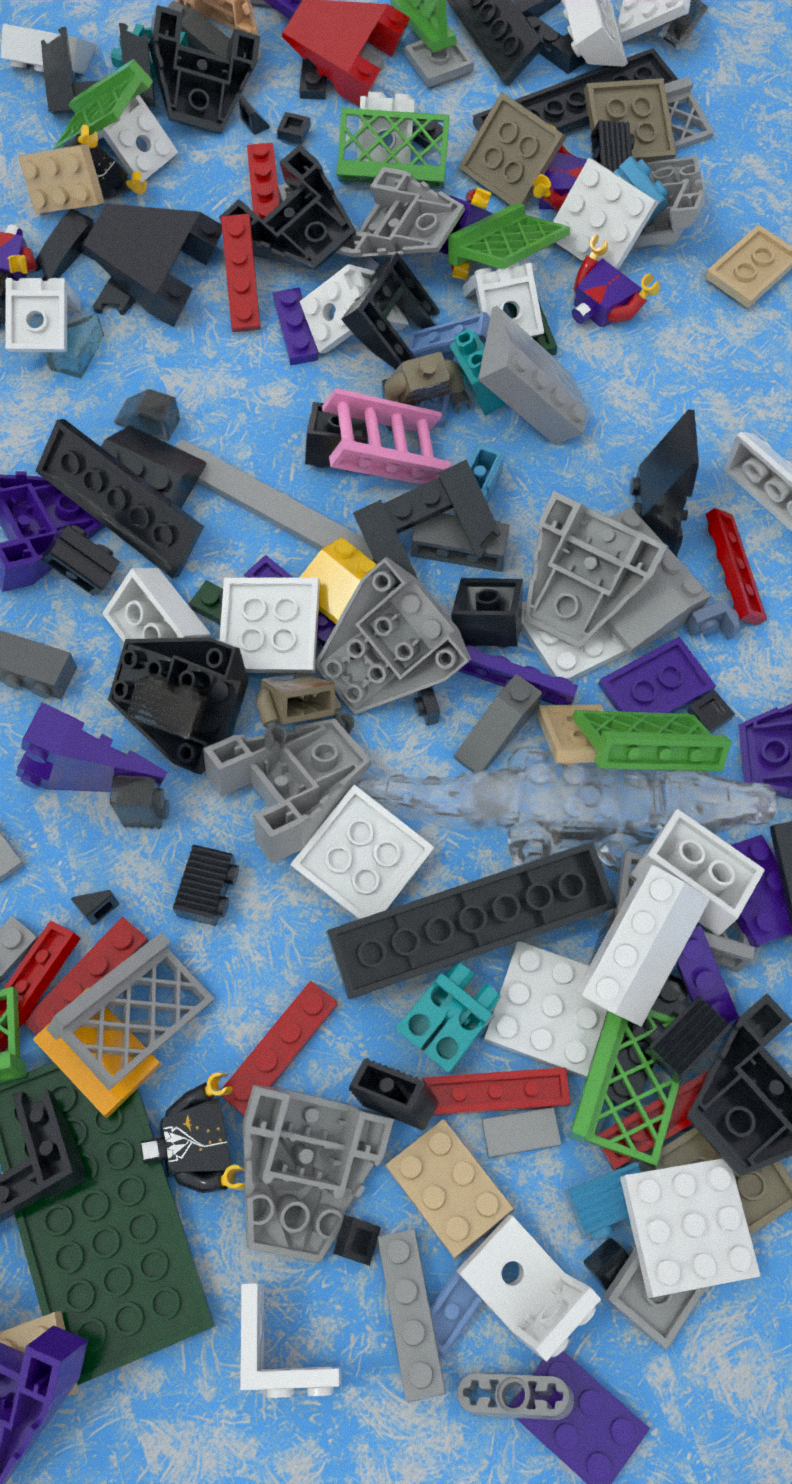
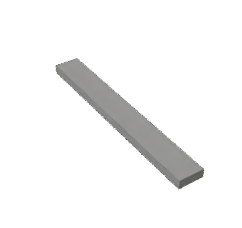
(271, 503)

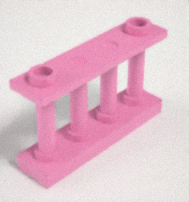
(374, 458)

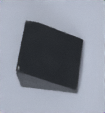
(252, 117)
(95, 905)
(606, 1262)

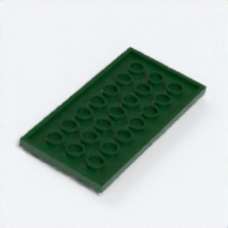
(114, 1243)

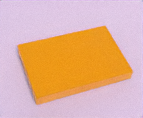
(83, 1077)

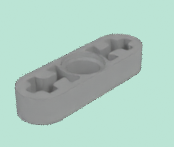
(486, 1405)

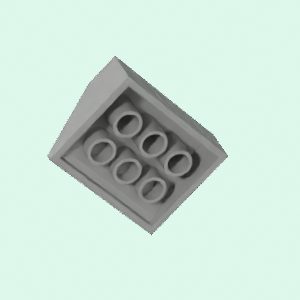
(531, 380)
(662, 602)

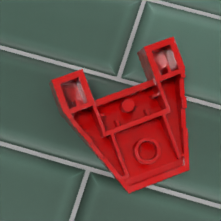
(337, 34)

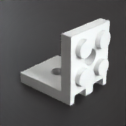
(378, 101)
(122, 136)
(504, 286)
(340, 291)
(32, 297)
(543, 1300)
(280, 1381)

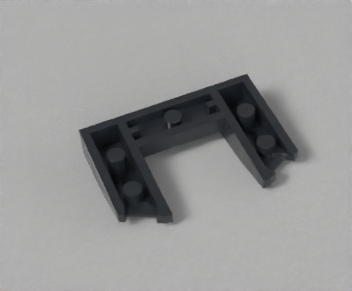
(558, 47)
(59, 72)
(64, 248)
(367, 317)
(453, 489)
(53, 1159)

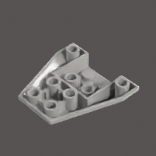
(390, 641)

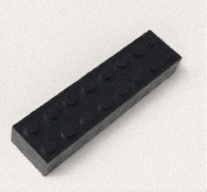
(470, 920)

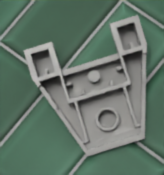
(296, 782)

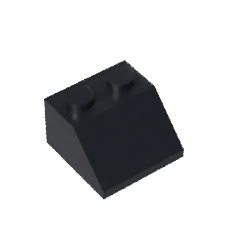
(325, 435)
(489, 611)

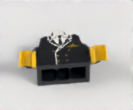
(110, 174)
(195, 1141)

